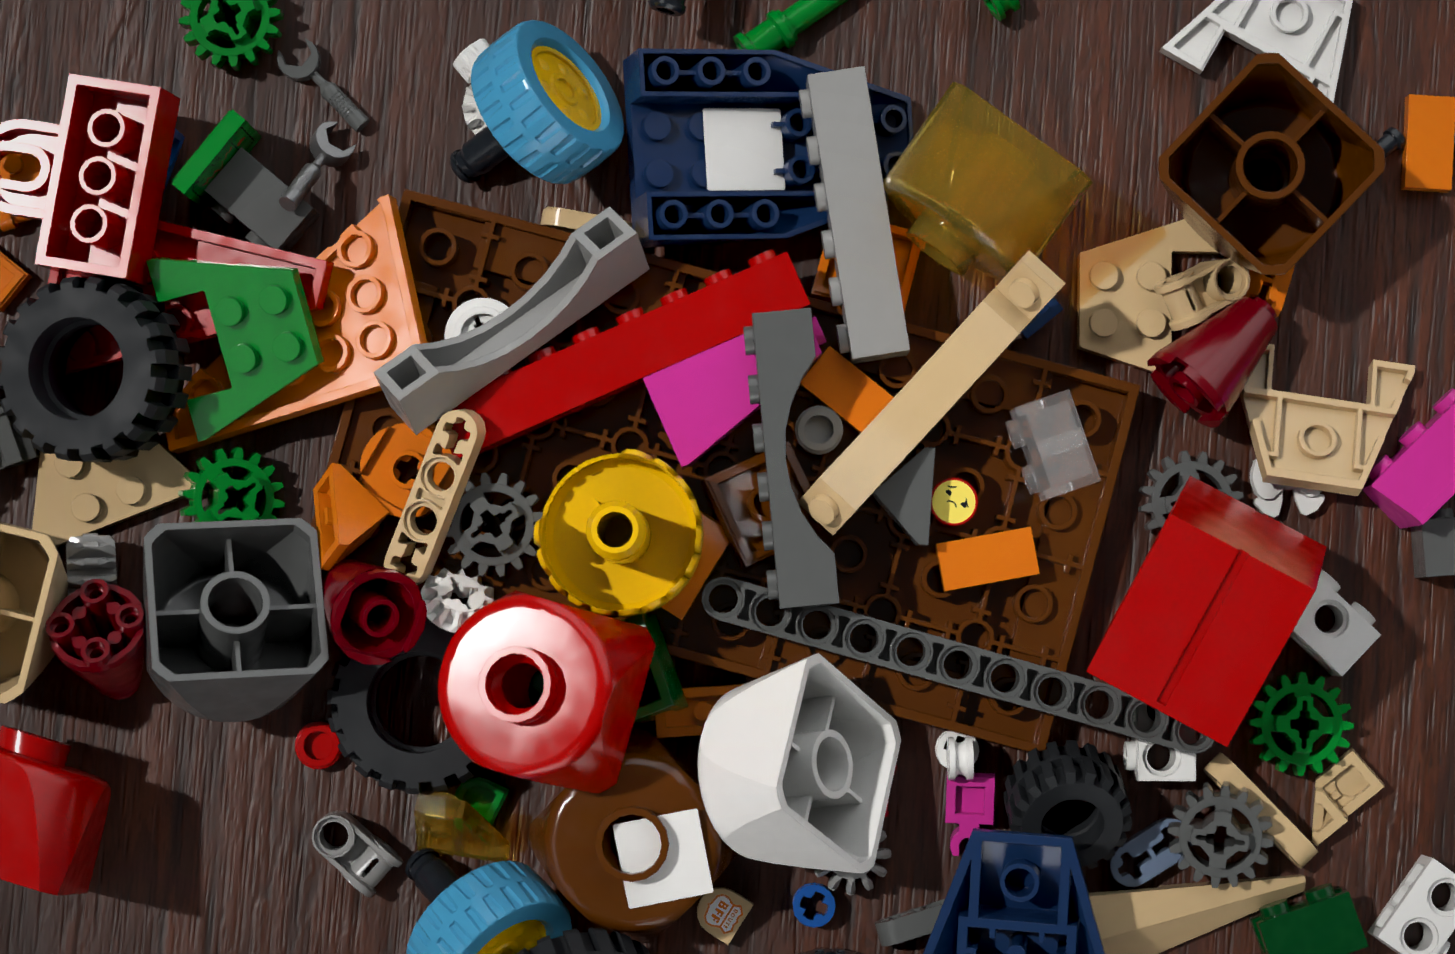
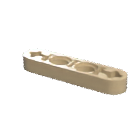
(428, 494)

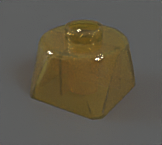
(981, 187)

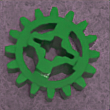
(215, 28)
(219, 481)
(1300, 704)

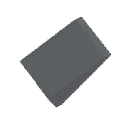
(909, 496)

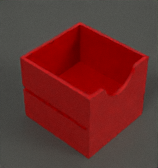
(1209, 611)

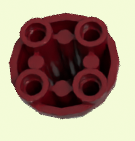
(101, 637)

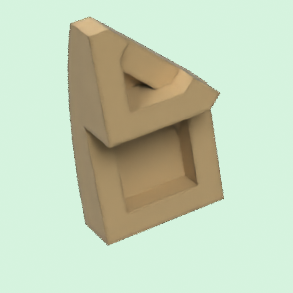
(1340, 792)

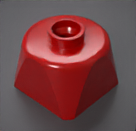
(589, 697)
(48, 815)

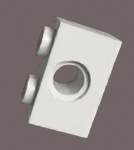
(1348, 637)

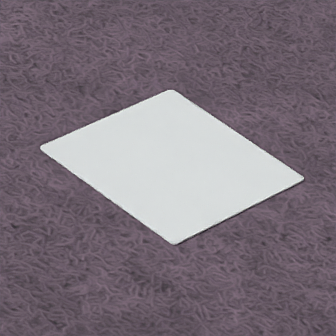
(742, 149)
(685, 868)

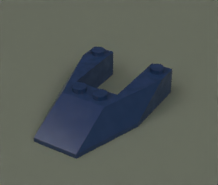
(1017, 898)

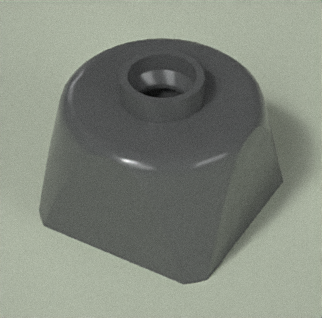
(233, 614)

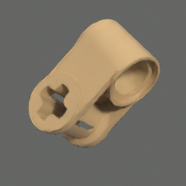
(1196, 293)

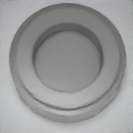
(818, 430)

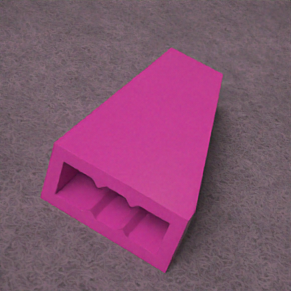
(707, 396)

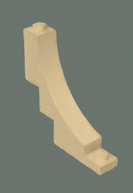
(931, 392)

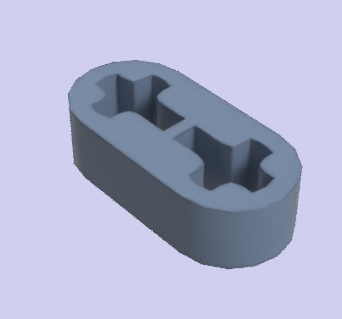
(1136, 845)

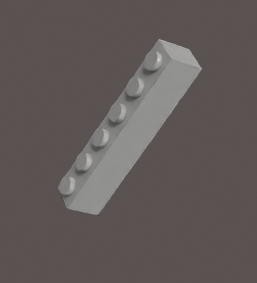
(856, 215)

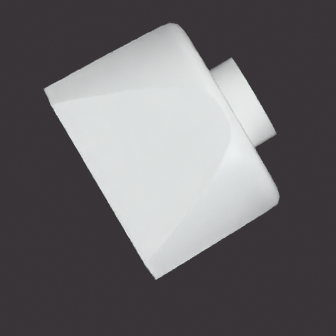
(799, 768)

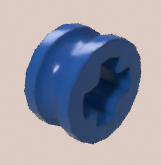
(819, 919)

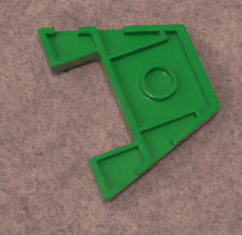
(259, 326)

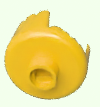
(620, 534)

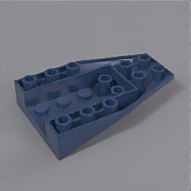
(667, 145)

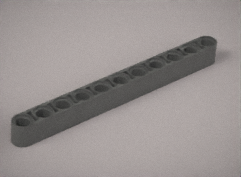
(931, 666)

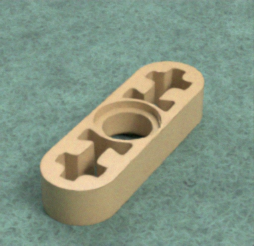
(1286, 834)

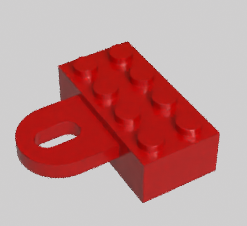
(96, 177)

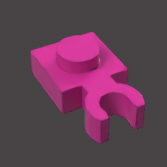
(969, 805)

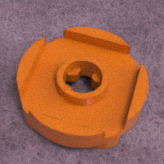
(380, 463)

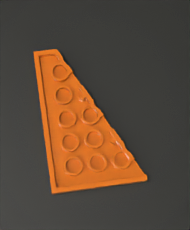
(364, 324)

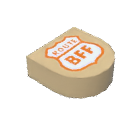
(722, 912)

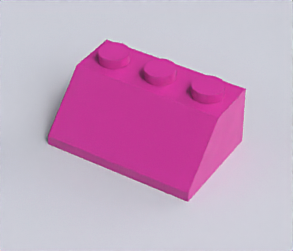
(1421, 473)

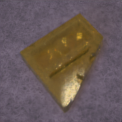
(457, 829)

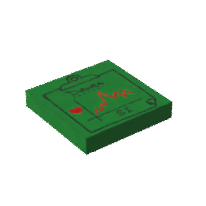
(213, 155)

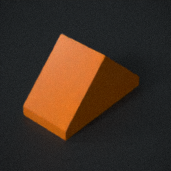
(343, 514)

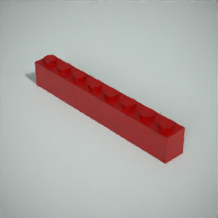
(637, 347)

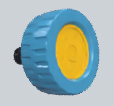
(541, 107)
(485, 911)

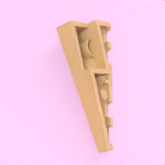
(1175, 913)

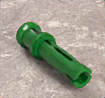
(782, 27)

